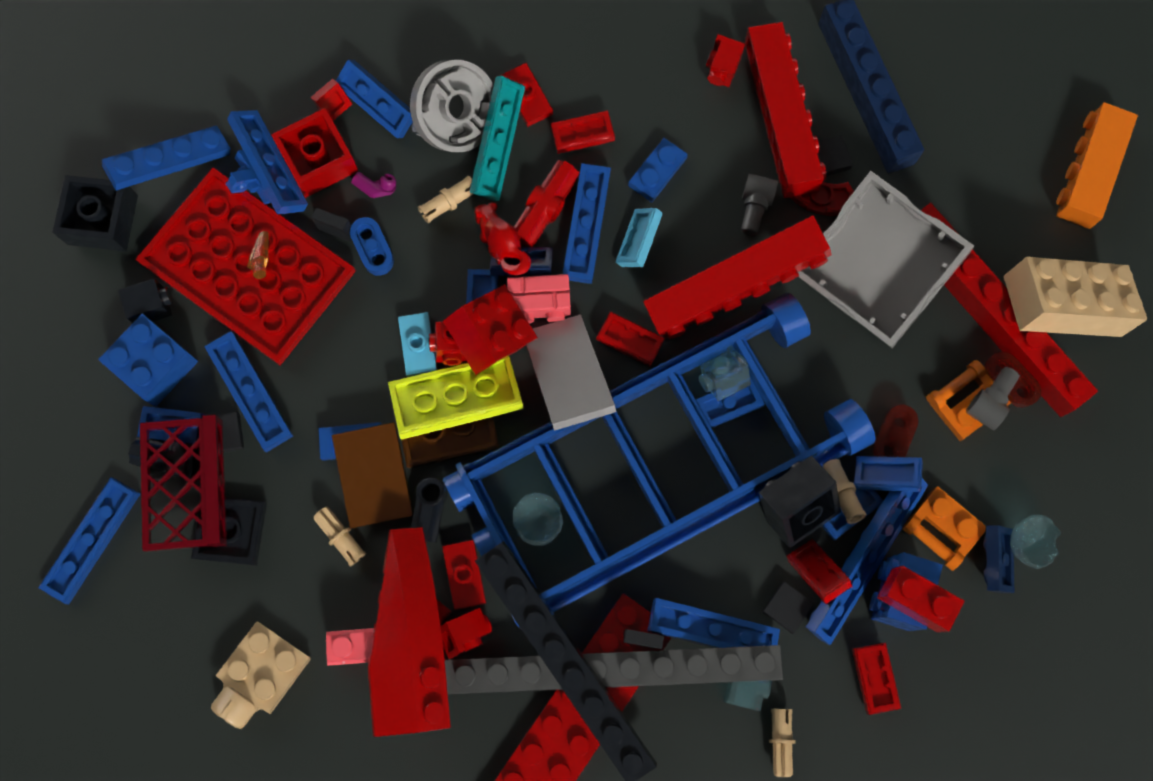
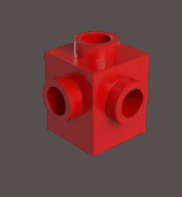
(444, 346)

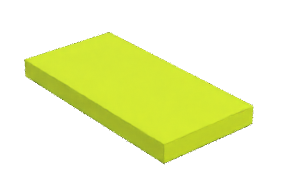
(453, 397)

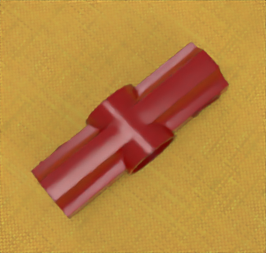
(546, 203)

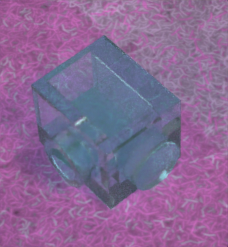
(747, 693)

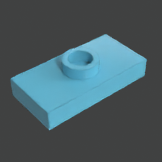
(639, 237)
(415, 344)

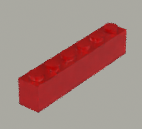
(784, 110)
(738, 278)

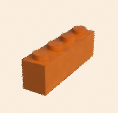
(1096, 165)

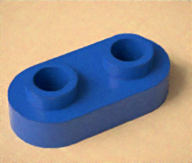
(371, 248)

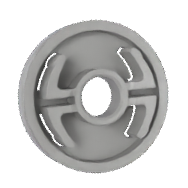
(436, 122)

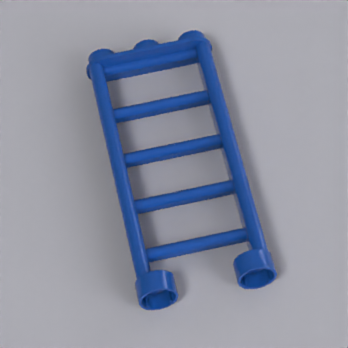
(788, 324)

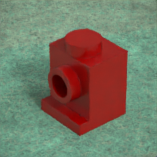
(724, 60)
(464, 632)

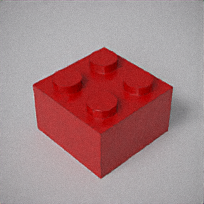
(315, 152)
(489, 329)

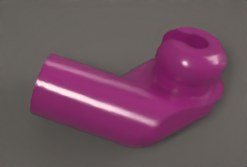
(377, 188)

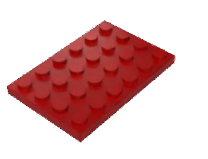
(206, 259)

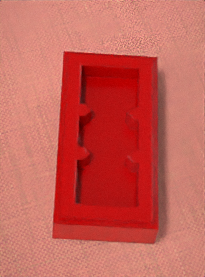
(534, 103)
(582, 132)
(630, 339)
(819, 571)
(464, 575)
(876, 678)

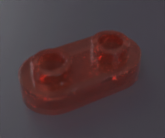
(1025, 382)
(896, 437)

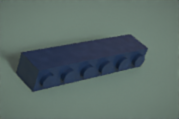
(870, 85)

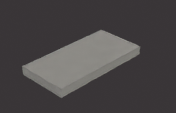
(569, 373)

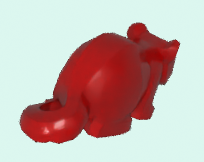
(502, 239)

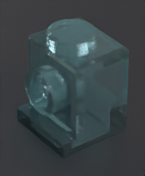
(725, 374)

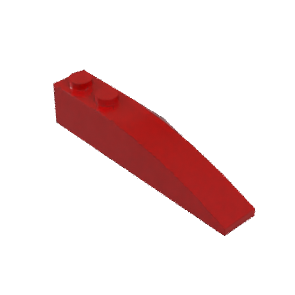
(407, 647)

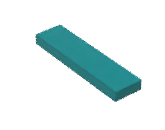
(497, 138)

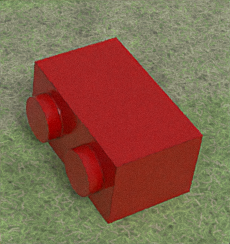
(921, 599)

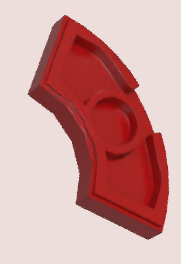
(828, 199)

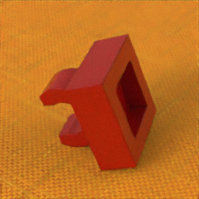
(332, 98)

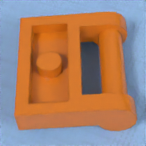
(956, 418)
(950, 520)

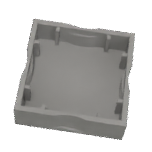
(885, 259)

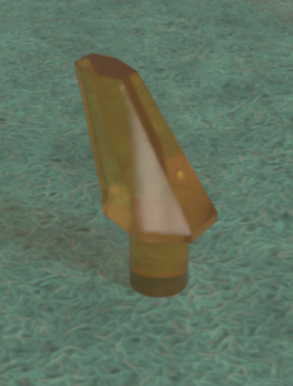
(259, 256)

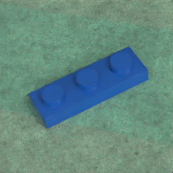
(375, 98)

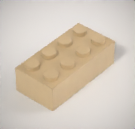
(1074, 297)

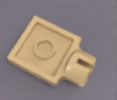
(257, 675)

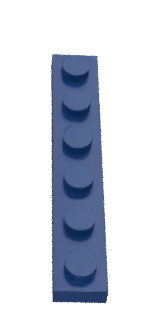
(864, 561)

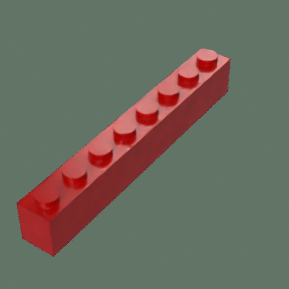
(990, 306)

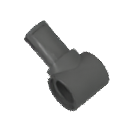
(758, 195)
(991, 405)

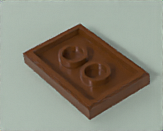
(451, 443)
(372, 475)

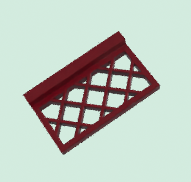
(211, 479)

